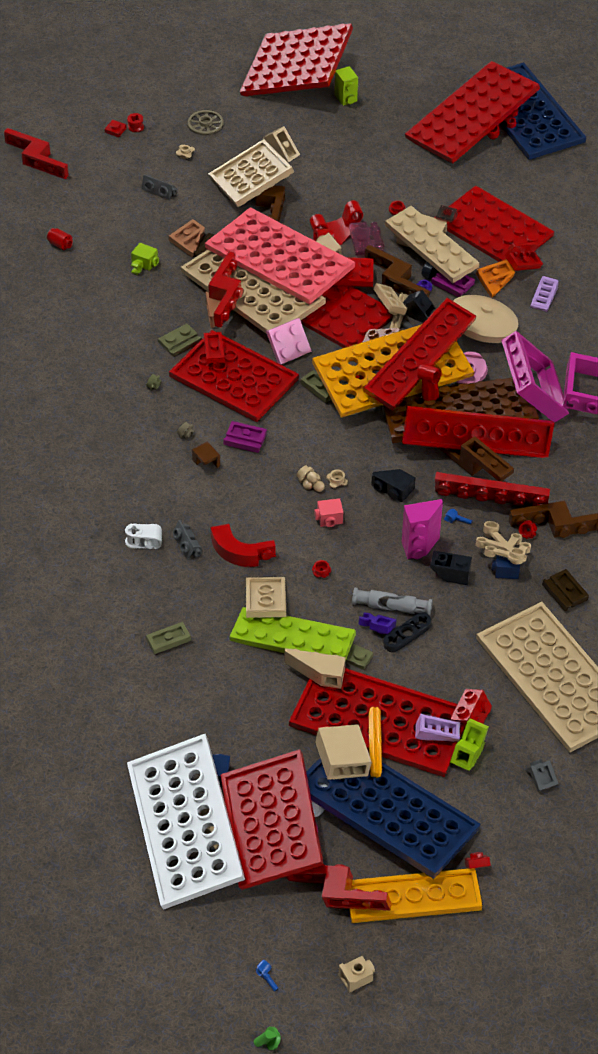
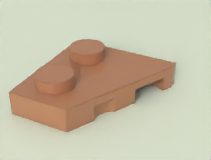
(188, 237)

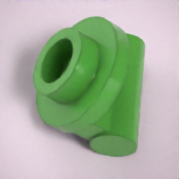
(270, 1037)

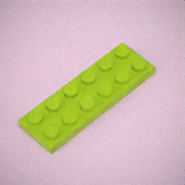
(292, 633)

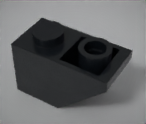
(419, 306)
(395, 483)
(451, 567)

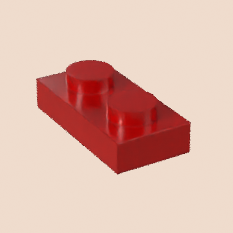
(214, 347)

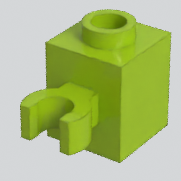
(144, 257)

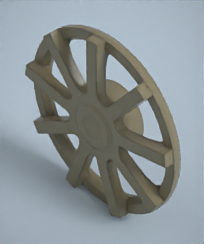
(205, 122)

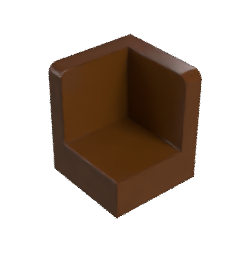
(205, 453)

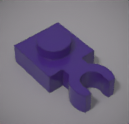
(380, 623)

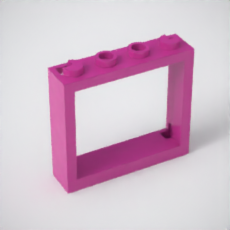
(522, 356)
(581, 402)

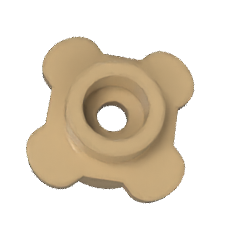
(185, 151)
(337, 478)

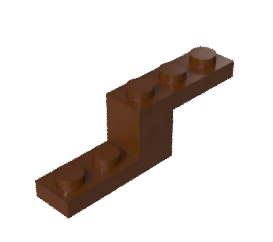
(273, 198)
(396, 271)
(477, 456)
(558, 519)

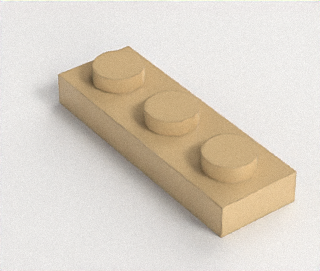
(390, 299)

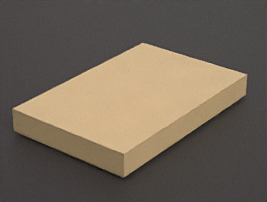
(265, 597)

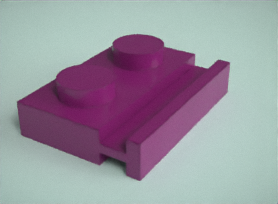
(456, 288)
(245, 436)

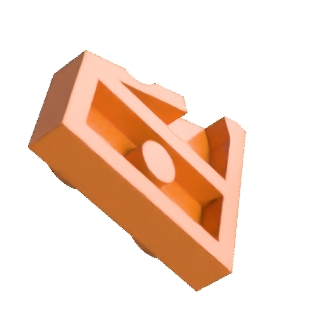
(495, 276)

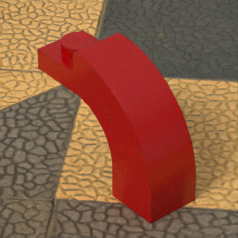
(238, 552)

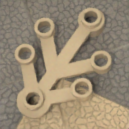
(515, 555)

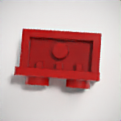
(523, 256)
(473, 706)

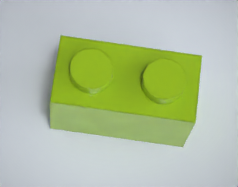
(346, 85)

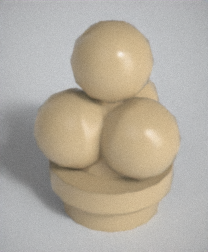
(310, 479)

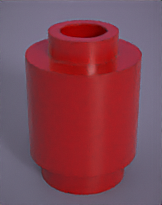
(59, 238)

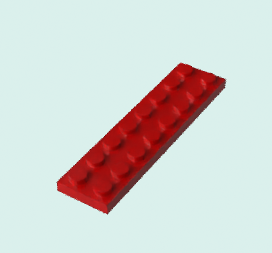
(425, 346)
(497, 432)

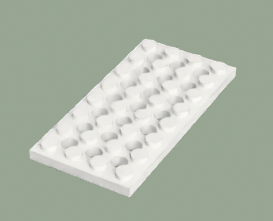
(217, 817)

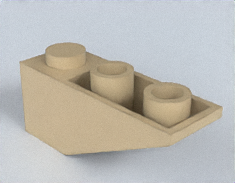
(321, 668)

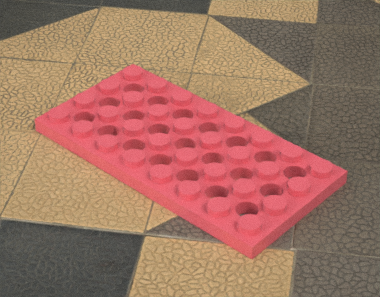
(256, 231)

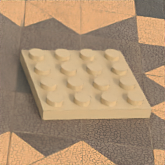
(251, 173)

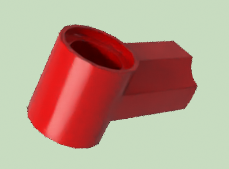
(430, 377)

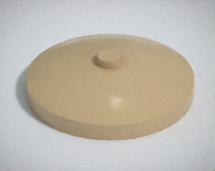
(493, 318)

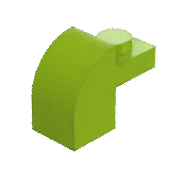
(471, 745)

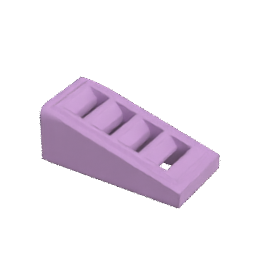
(550, 286)
(437, 723)

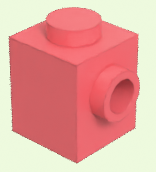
(329, 512)

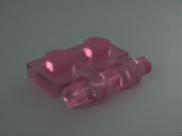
(361, 236)

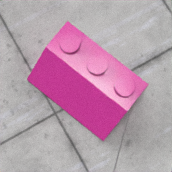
(421, 527)

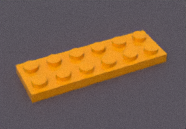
(421, 895)

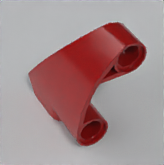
(338, 228)

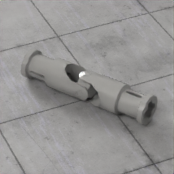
(405, 603)

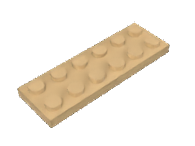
(432, 244)

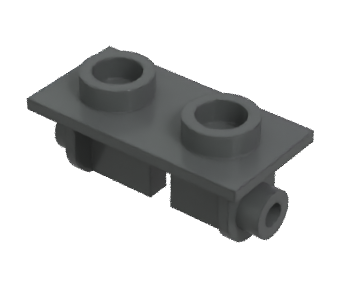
(158, 187)
(186, 541)

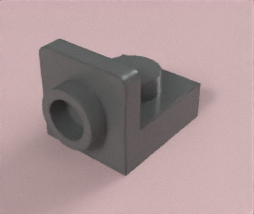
(542, 774)

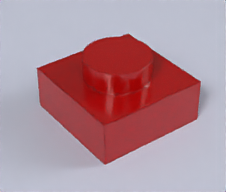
(115, 128)
(477, 860)

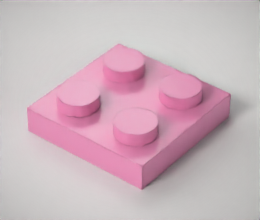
(288, 341)

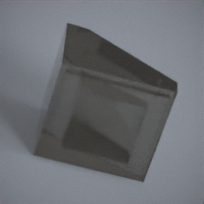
(446, 214)

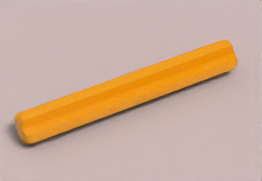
(375, 742)

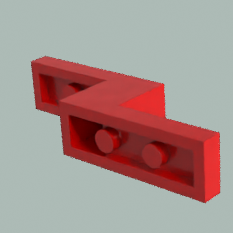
(36, 153)
(225, 289)
(338, 891)

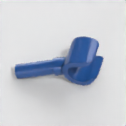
(453, 515)
(262, 970)

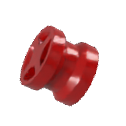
(135, 122)

